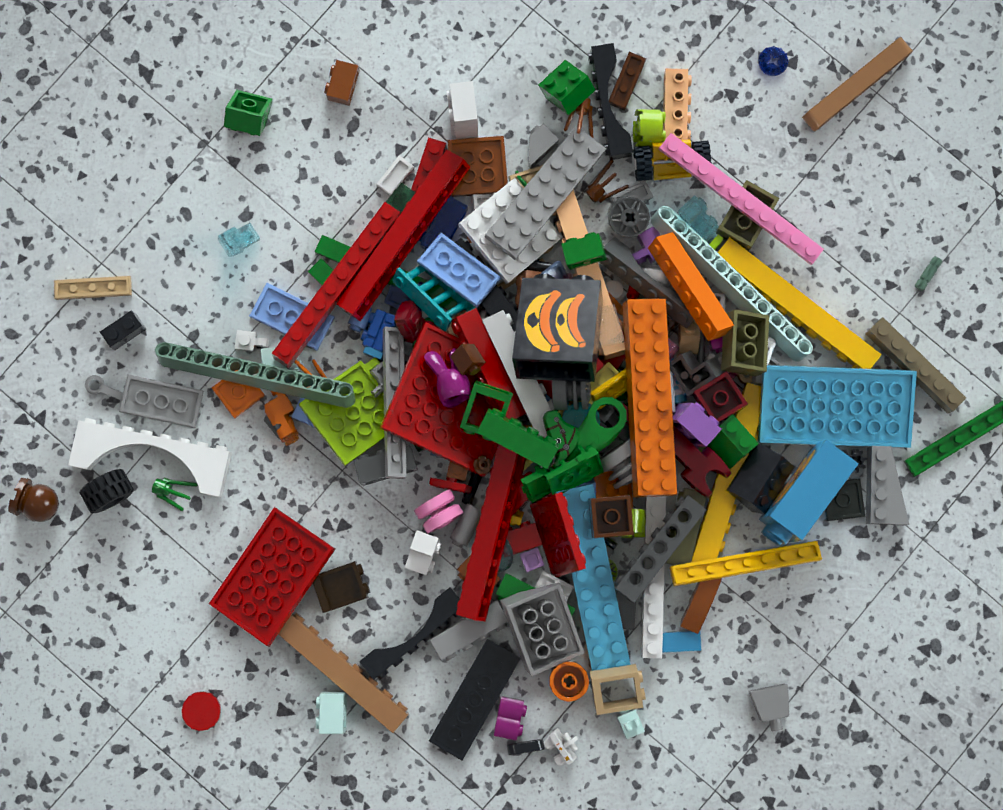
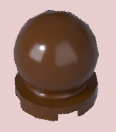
(35, 502)

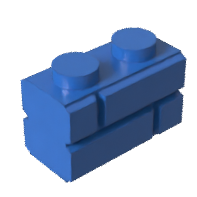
(374, 335)

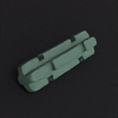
(928, 273)

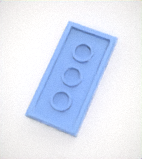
(459, 270)
(282, 309)

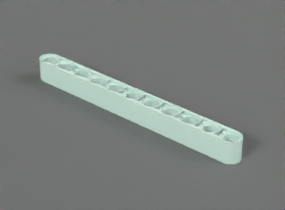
(732, 283)

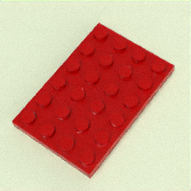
(272, 576)

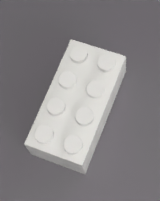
(462, 110)

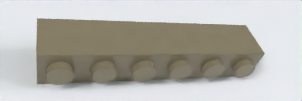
(909, 358)

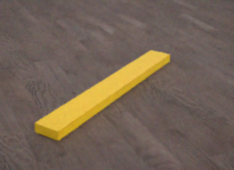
(745, 563)

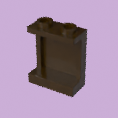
(341, 586)

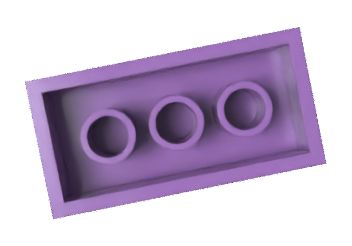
(695, 424)

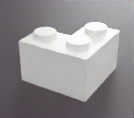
(422, 553)

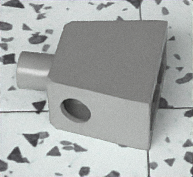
(771, 704)

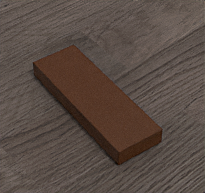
(627, 80)

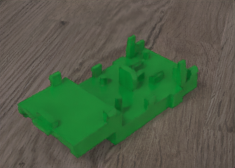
(564, 477)

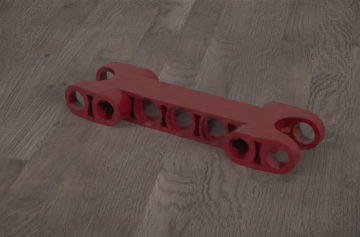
(696, 463)

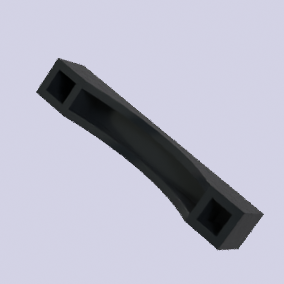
(617, 138)
(380, 660)

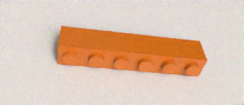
(690, 286)

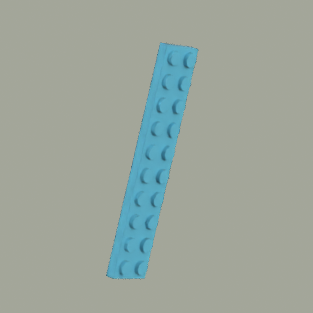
(596, 589)

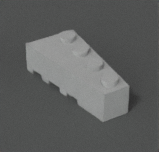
(883, 489)

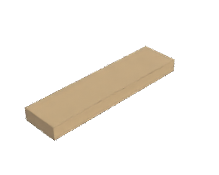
(93, 287)

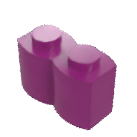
(509, 718)

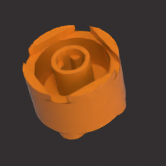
(574, 690)

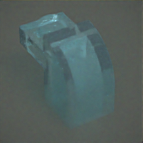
(236, 240)

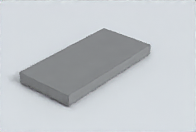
(161, 401)

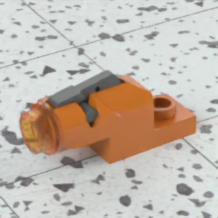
(278, 418)

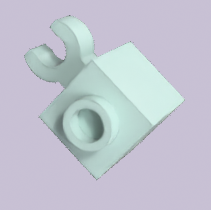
(630, 723)

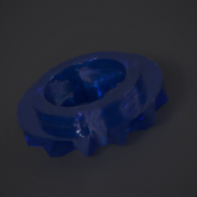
(772, 69)

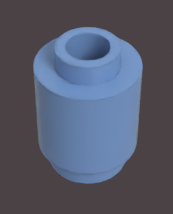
(359, 325)

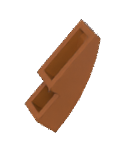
(699, 605)

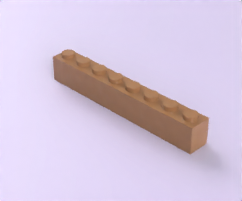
(343, 673)

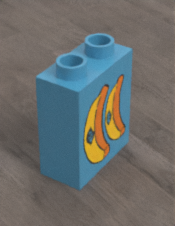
(807, 493)

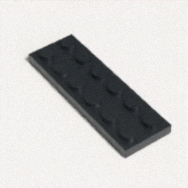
(474, 699)

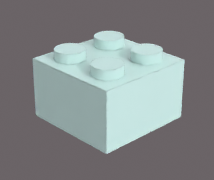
(332, 712)

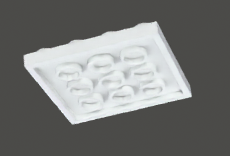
(484, 217)

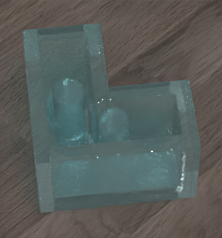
(695, 216)

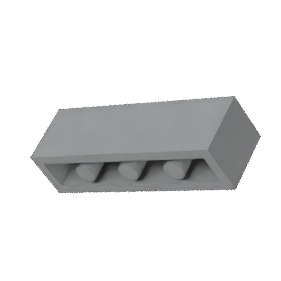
(468, 631)

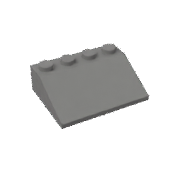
(542, 627)

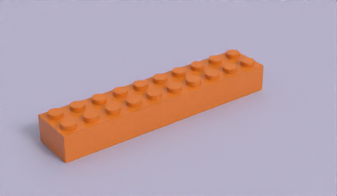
(649, 398)

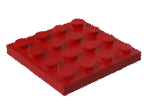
(558, 535)

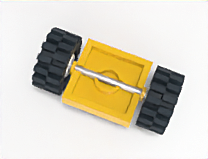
(662, 165)

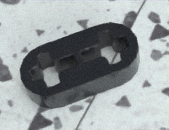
(525, 747)

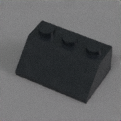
(760, 479)

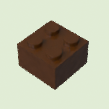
(611, 516)

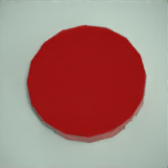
(201, 711)

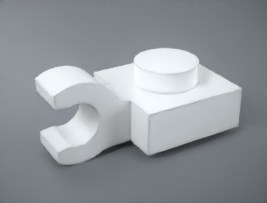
(248, 340)

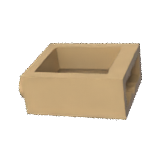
(613, 674)

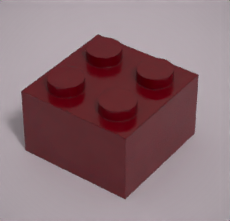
(720, 397)

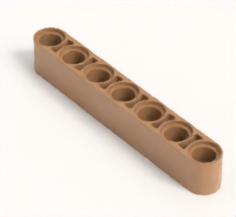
(857, 84)

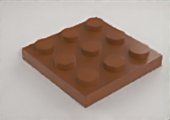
(486, 164)

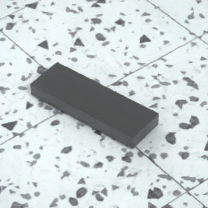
(626, 607)

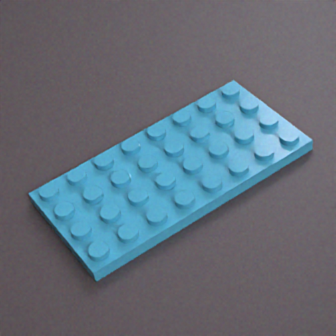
(837, 406)

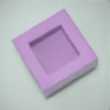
(532, 559)

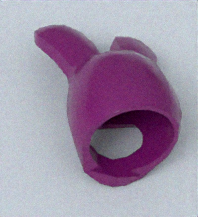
(449, 381)

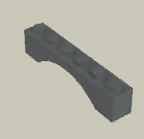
(623, 265)

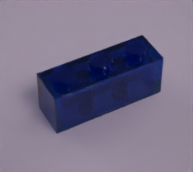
(444, 222)

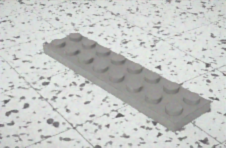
(545, 193)

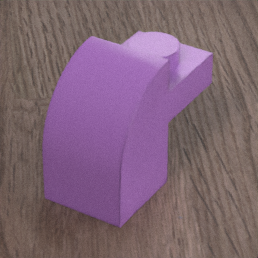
(645, 240)

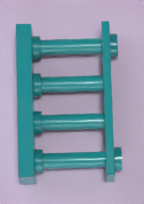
(424, 302)

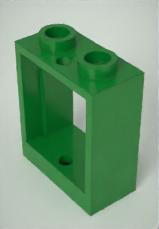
(487, 390)

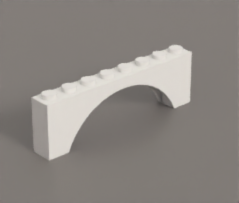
(96, 441)

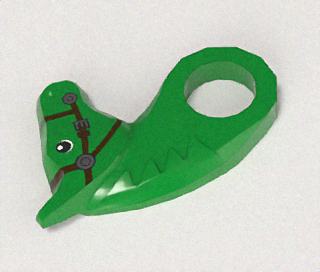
(586, 434)

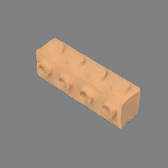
(676, 103)

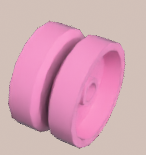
(440, 514)

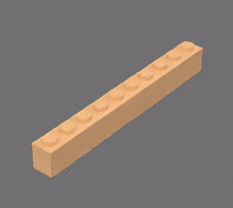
(572, 226)

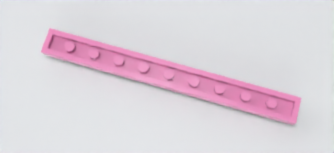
(741, 199)

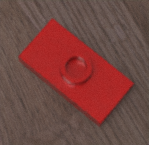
(450, 483)

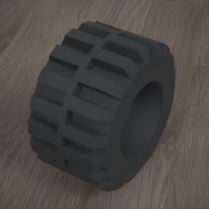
(106, 491)

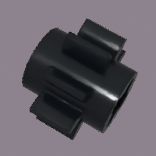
(860, 460)

